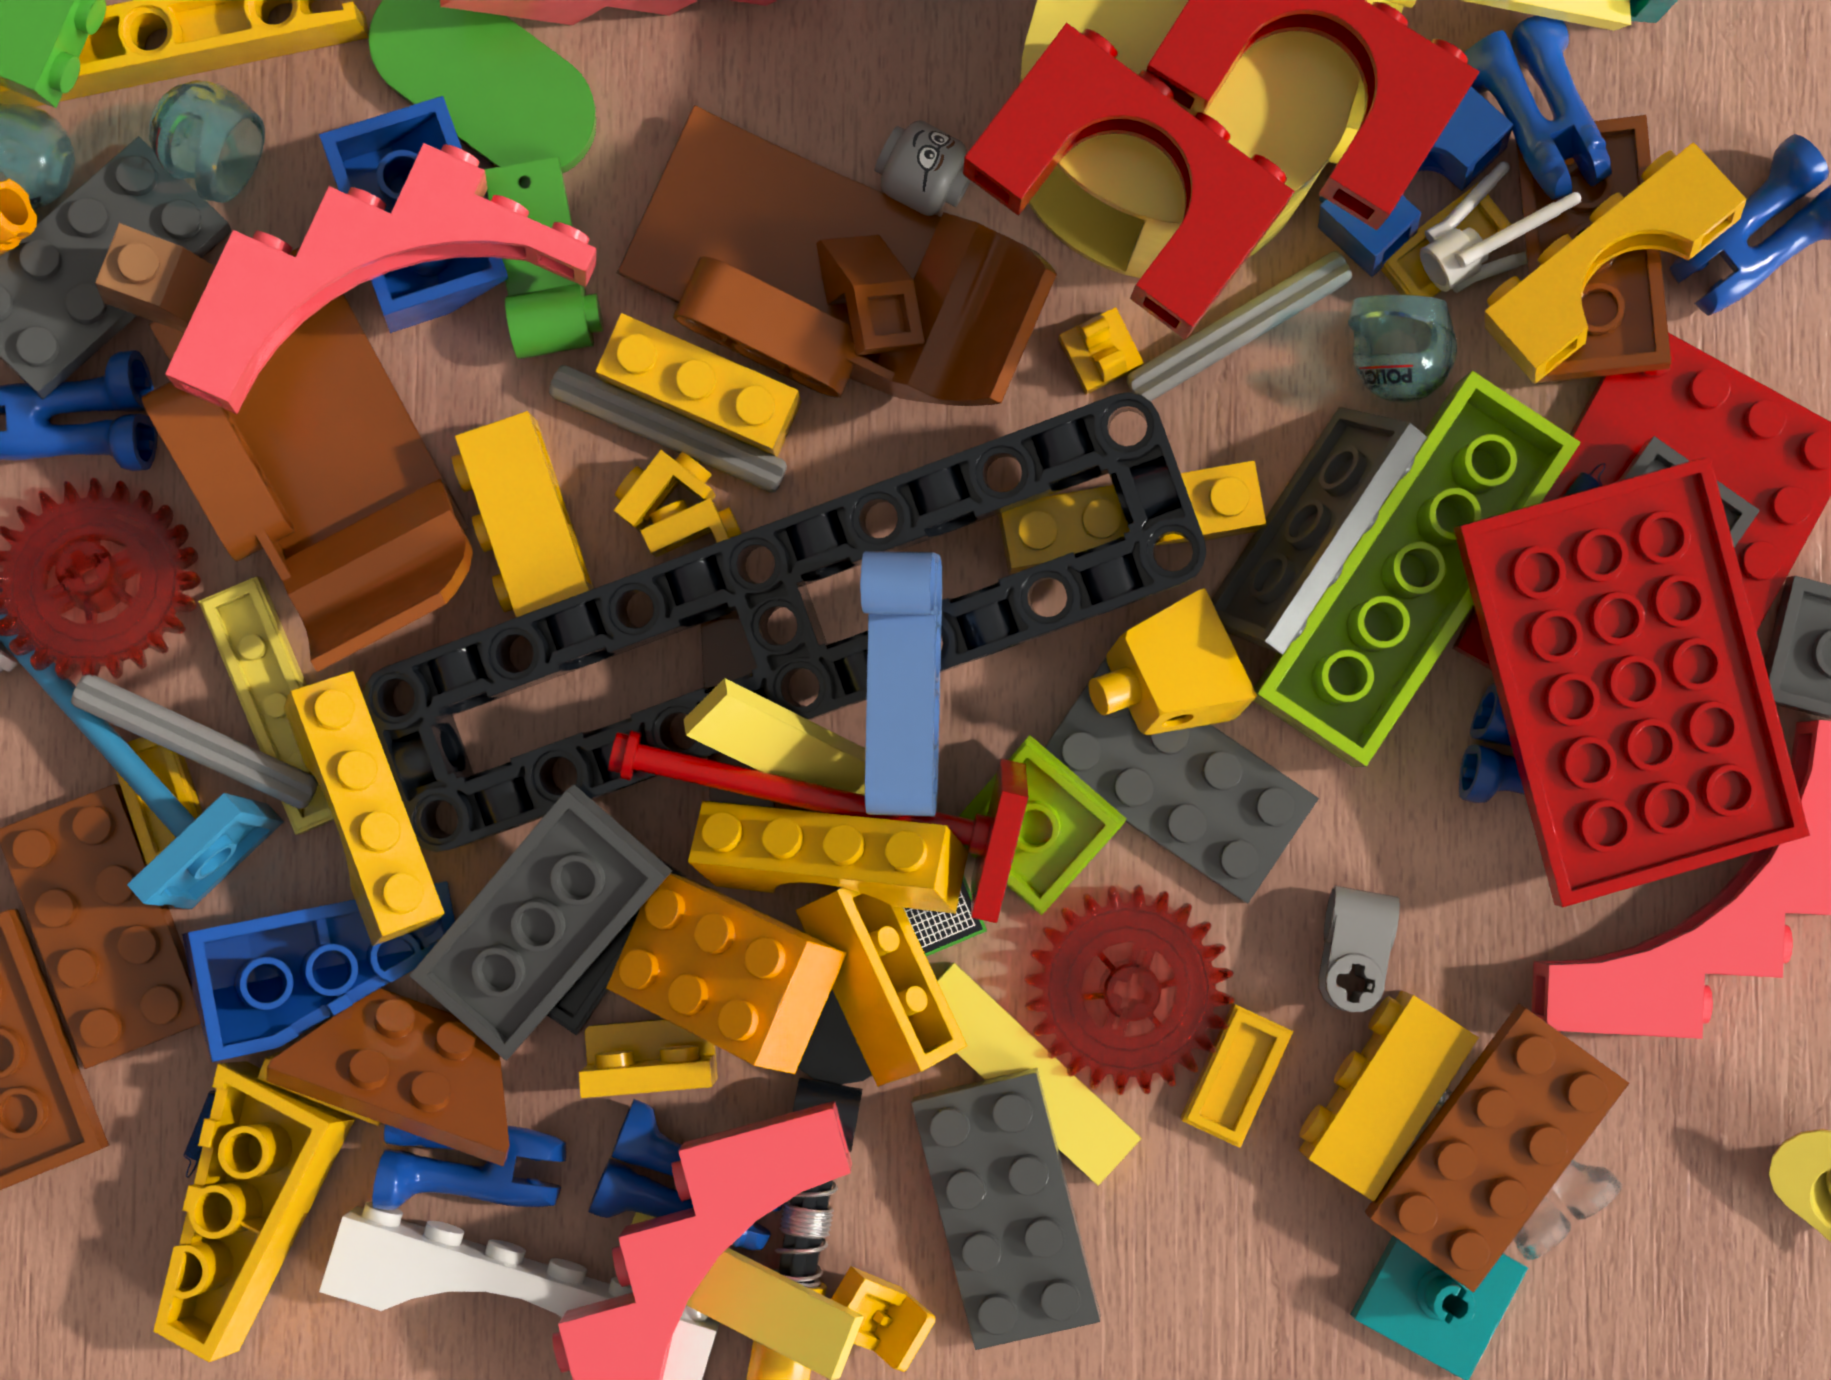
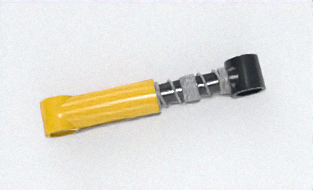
(806, 1226)

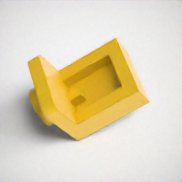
(648, 489)
(678, 525)
(892, 1319)

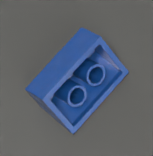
(378, 159)

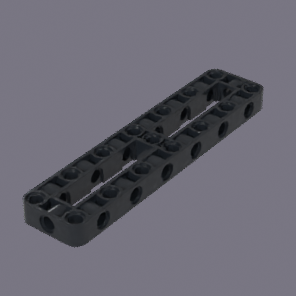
(806, 547)

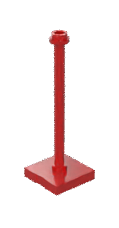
(988, 837)

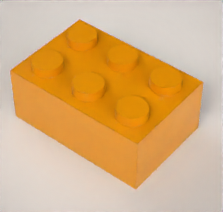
(727, 973)

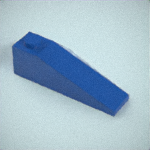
(291, 970)

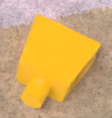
(1175, 671)

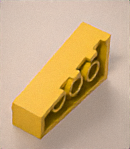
(249, 1198)

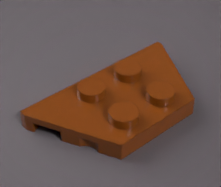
(404, 1070)

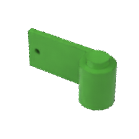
(541, 307)

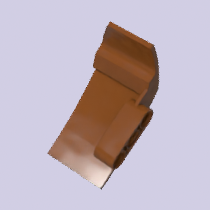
(739, 253)
(325, 482)

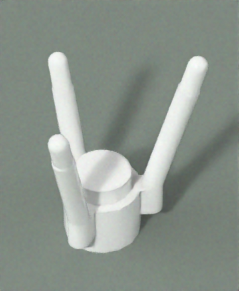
(1456, 255)

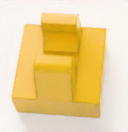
(1100, 350)

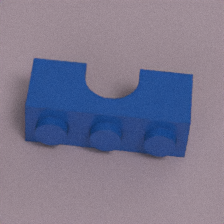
(1462, 151)

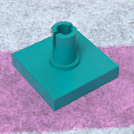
(1432, 1311)

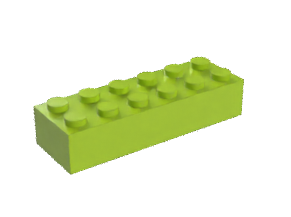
(1405, 577)

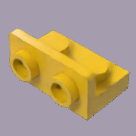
(645, 1059)

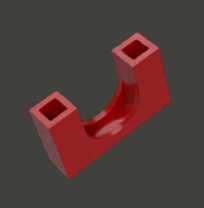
(1406, 79)
(1085, 93)

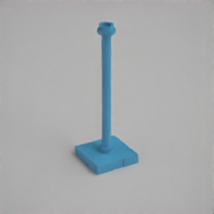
(203, 847)

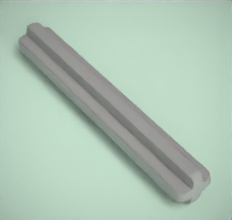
(1240, 327)
(667, 428)
(194, 741)

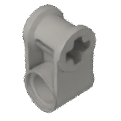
(1360, 933)

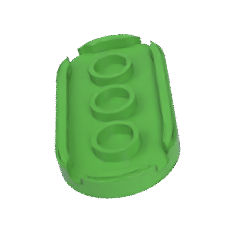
(500, 83)

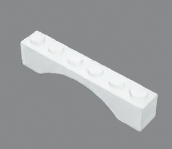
(390, 1261)

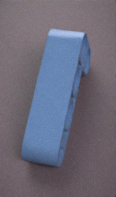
(903, 681)

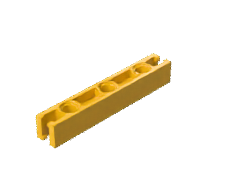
(198, 40)

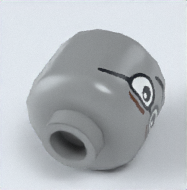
(923, 168)

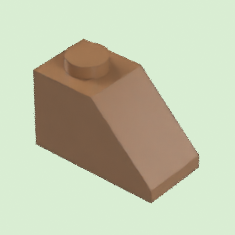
(152, 278)

